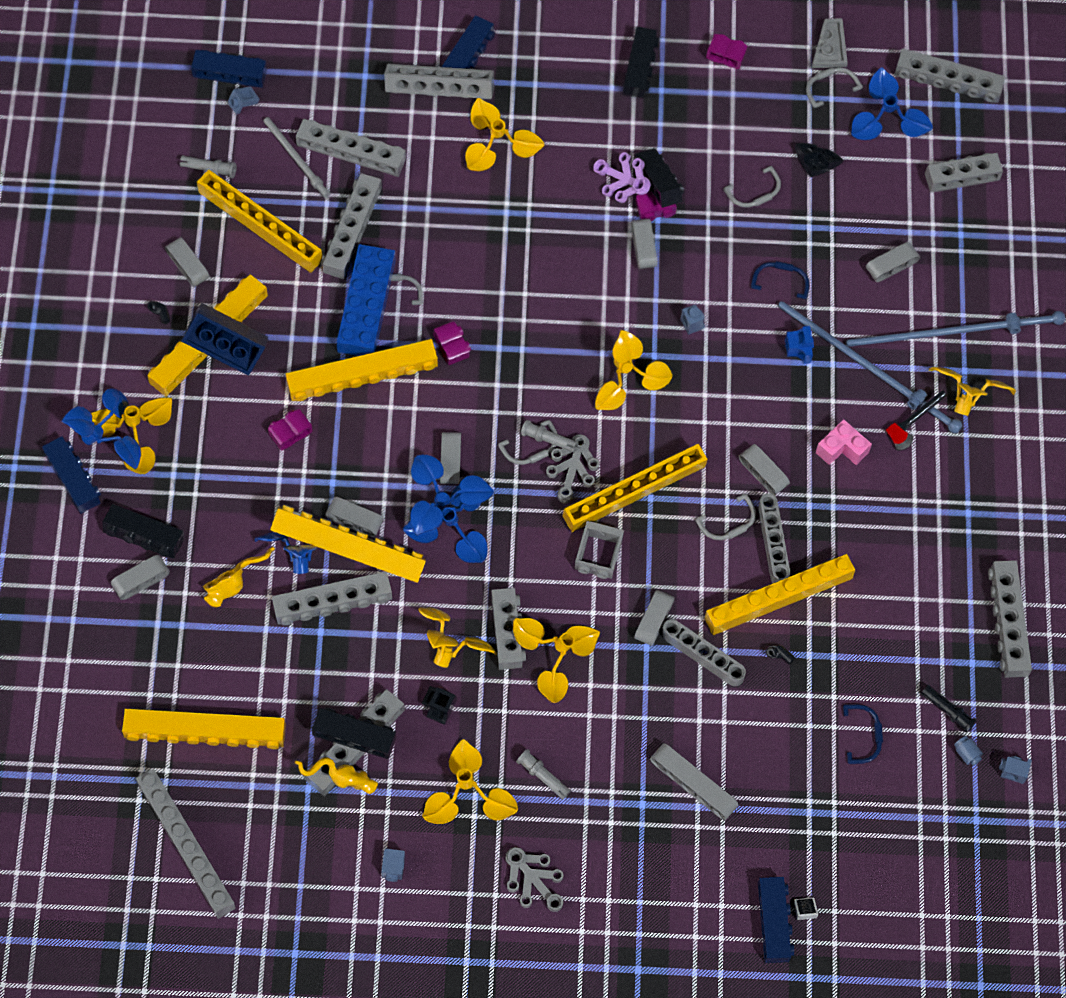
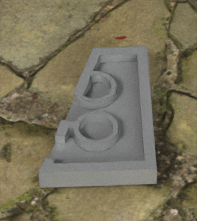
(831, 45)

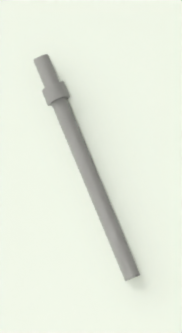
(315, 180)

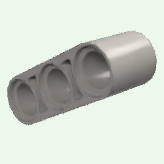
(644, 243)
(187, 262)
(893, 262)
(451, 457)
(764, 469)
(354, 516)
(140, 577)
(654, 617)

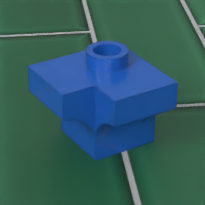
(800, 344)

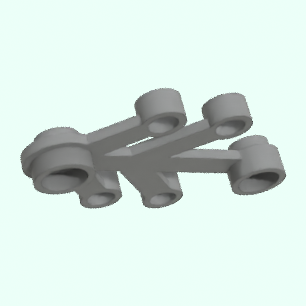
(573, 464)
(532, 876)

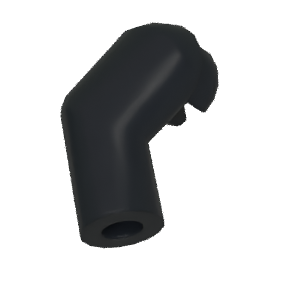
(159, 309)
(780, 651)

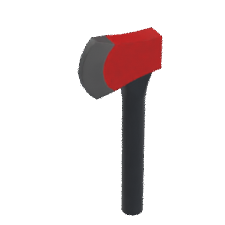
(898, 433)

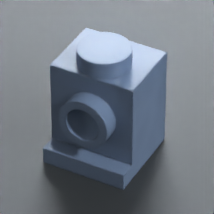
(692, 319)
(1015, 769)

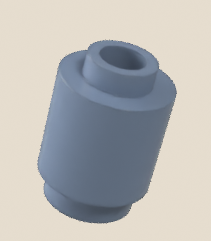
(968, 751)

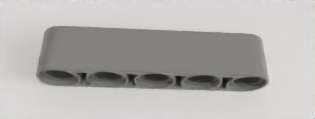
(773, 531)
(708, 661)
(694, 781)

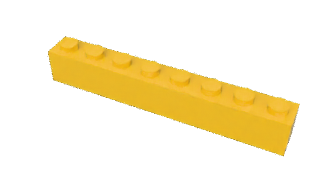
(259, 221)
(184, 358)
(362, 370)
(635, 487)
(348, 544)
(779, 594)
(204, 727)

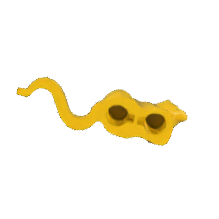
(230, 582)
(343, 775)

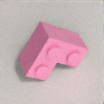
(843, 440)

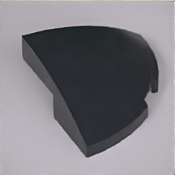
(815, 159)

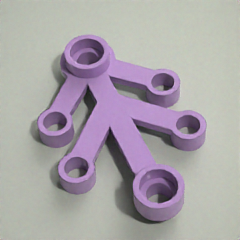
(639, 185)

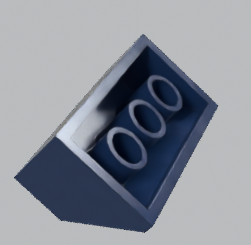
(225, 339)

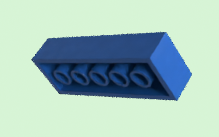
(366, 300)

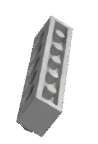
(944, 69)
(451, 81)
(323, 144)
(339, 265)
(1009, 572)
(339, 590)
(383, 701)

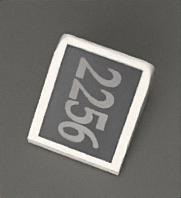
(805, 908)

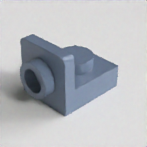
(241, 98)

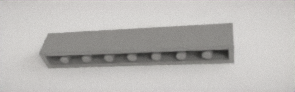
(185, 843)

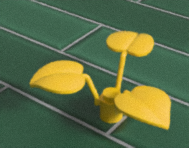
(487, 115)
(625, 349)
(965, 402)
(155, 411)
(579, 638)
(446, 643)
(462, 763)

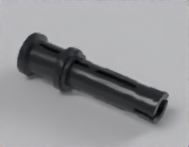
(956, 714)

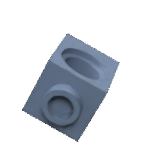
(393, 865)

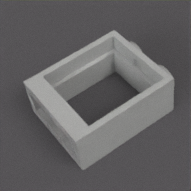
(601, 532)

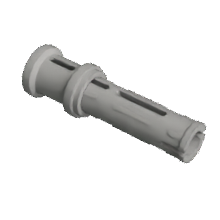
(217, 167)
(541, 434)
(536, 769)

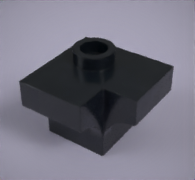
(439, 703)

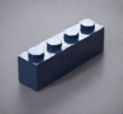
(471, 44)
(229, 68)
(71, 474)
(774, 920)

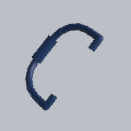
(783, 266)
(878, 733)

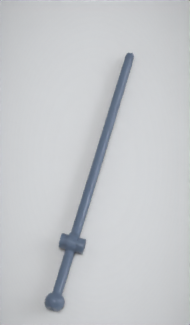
(1012, 323)
(916, 398)

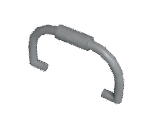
(826, 73)
(765, 198)
(399, 277)
(534, 458)
(735, 532)

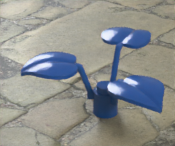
(885, 86)
(81, 422)
(428, 517)
(471, 548)
(300, 560)

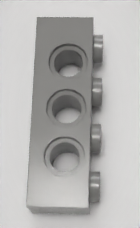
(956, 178)
(506, 599)

